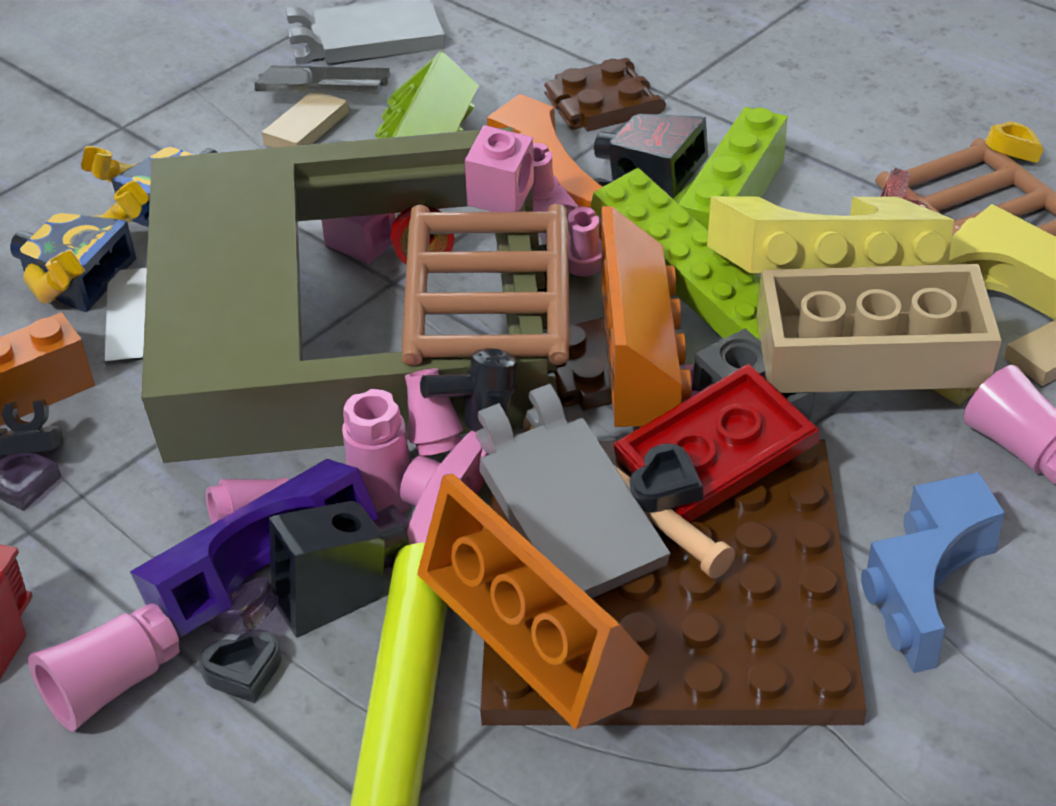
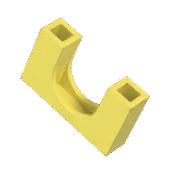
(874, 235)
(1012, 260)

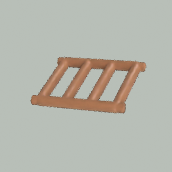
(1005, 174)
(553, 302)

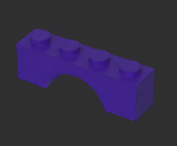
(202, 572)

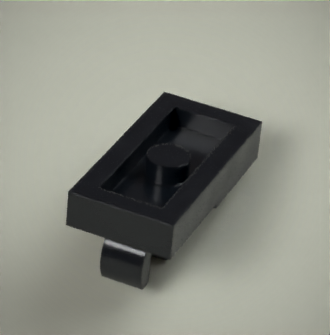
(28, 436)

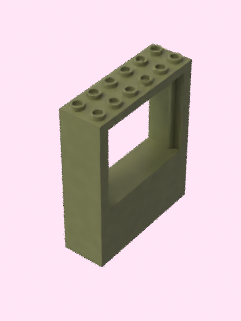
(227, 298)

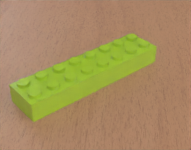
(704, 279)

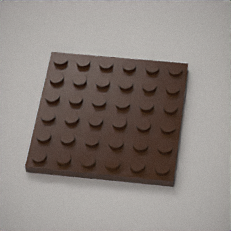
(739, 648)

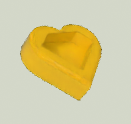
(1015, 141)

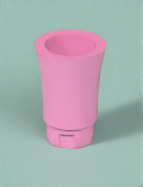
(1016, 418)
(377, 445)
(102, 663)

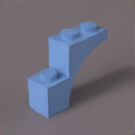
(944, 530)

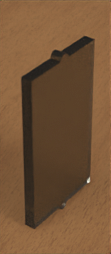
(323, 79)

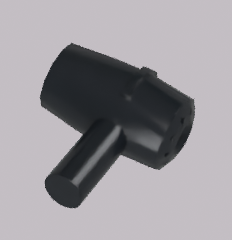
(487, 383)

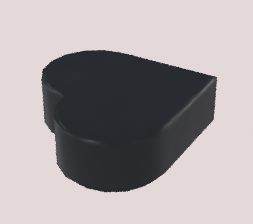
(666, 479)
(241, 665)

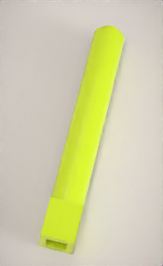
(401, 689)

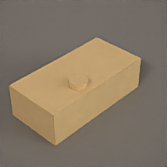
(876, 328)

